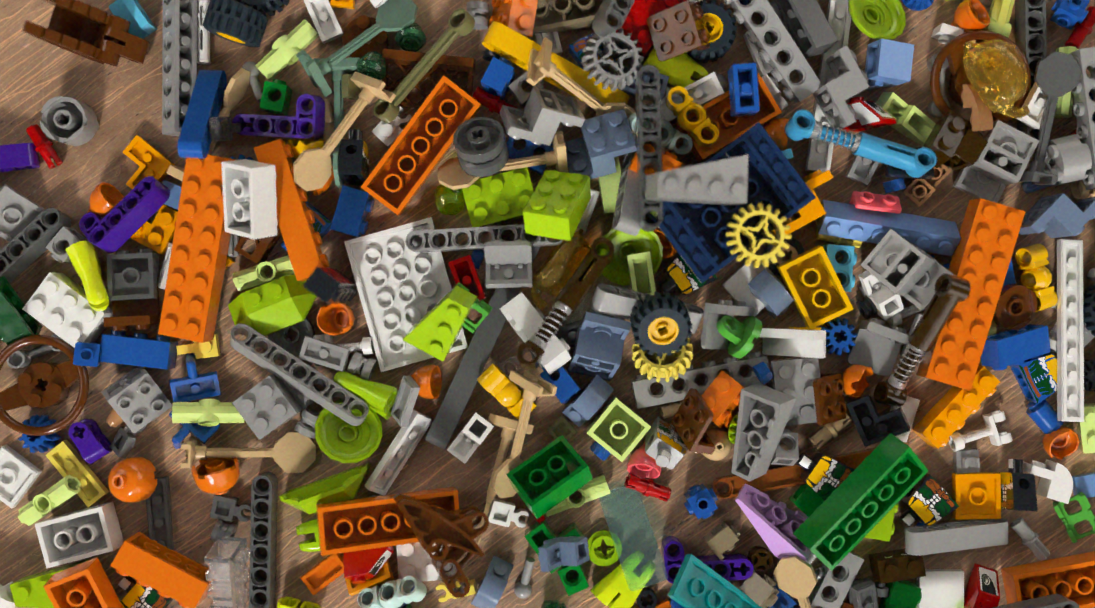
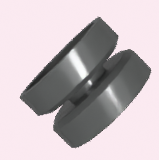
(481, 146)

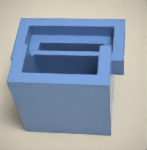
(888, 63)

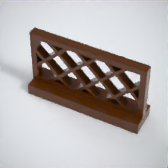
(444, 62)

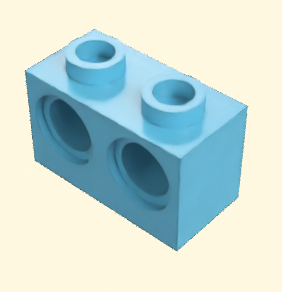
(845, 268)

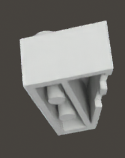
(525, 321)

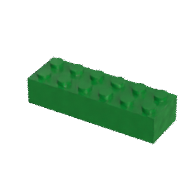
(861, 501)

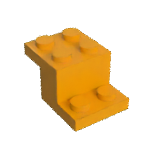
(813, 209)

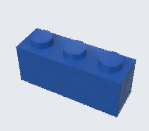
(1015, 346)
(138, 350)

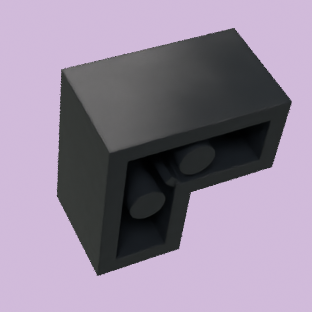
(876, 427)

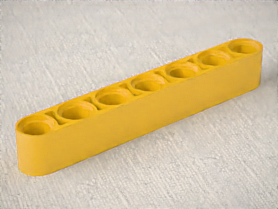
(517, 49)

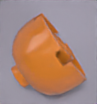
(216, 474)
(132, 479)

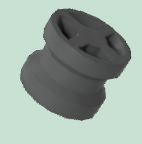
(223, 529)

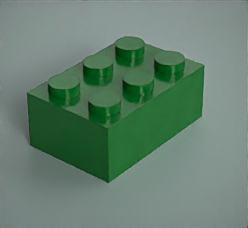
(549, 476)

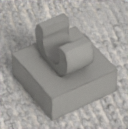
(966, 461)

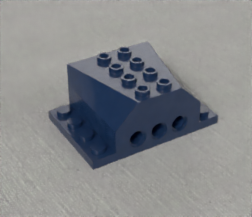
(700, 228)

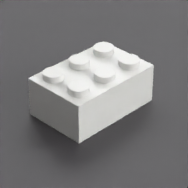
(249, 198)
(65, 310)
(79, 534)

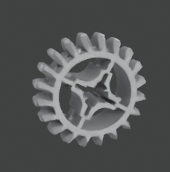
(616, 77)

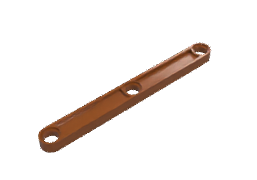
(782, 475)

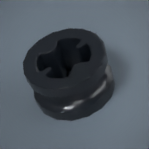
(866, 307)
(645, 592)

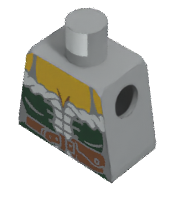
(664, 444)

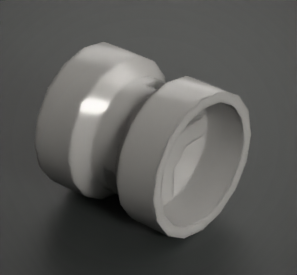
(478, 10)
(362, 366)
(307, 424)

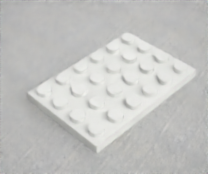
(398, 290)

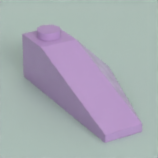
(773, 522)

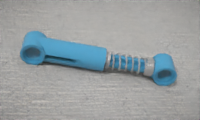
(914, 161)

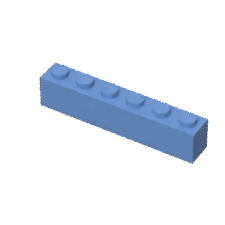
(871, 226)

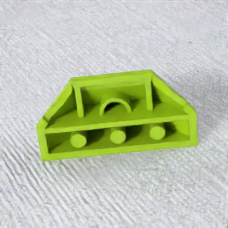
(273, 305)
(330, 489)

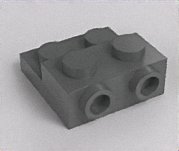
(132, 275)

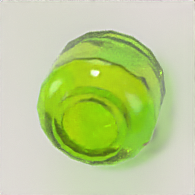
(449, 201)

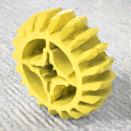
(754, 245)
(660, 370)

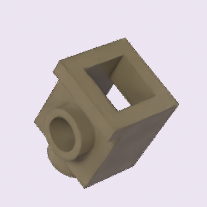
(722, 539)

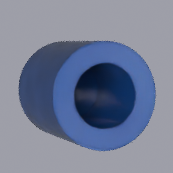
(1044, 416)

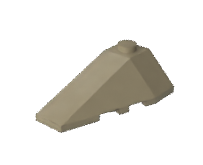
(565, 15)

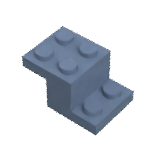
(602, 140)
(1058, 216)
(599, 345)

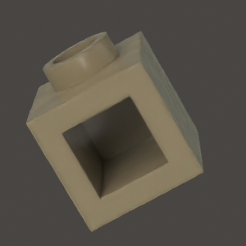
(760, 589)

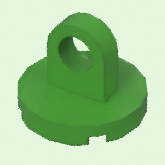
(740, 334)

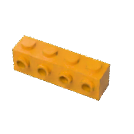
(954, 408)

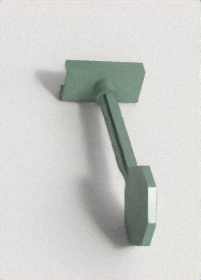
(390, 17)
(346, 66)

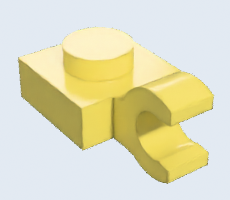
(201, 350)
(473, 588)

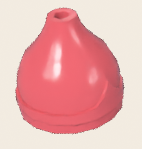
(643, 465)

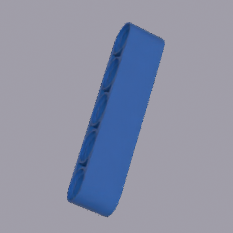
(204, 103)

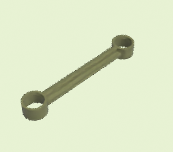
(424, 65)

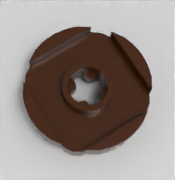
(357, 27)
(1026, 304)

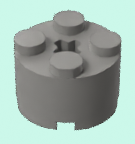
(68, 121)
(1068, 159)

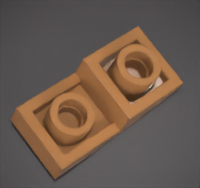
(981, 115)
(921, 189)

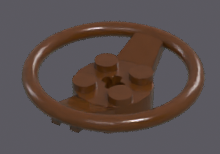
(954, 53)
(31, 389)

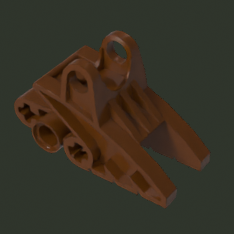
(89, 33)
(445, 527)

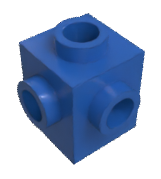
(1069, 12)
(695, 495)

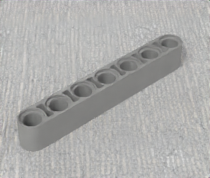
(474, 235)
(293, 364)

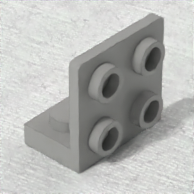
(136, 399)

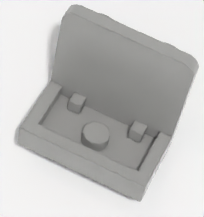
(508, 264)
(712, 314)
(877, 346)

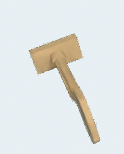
(541, 66)
(232, 96)
(314, 165)
(452, 176)
(533, 387)
(509, 428)
(292, 452)
(796, 578)

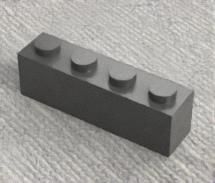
(807, 26)

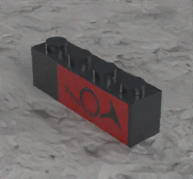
(331, 285)

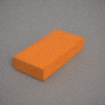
(323, 573)

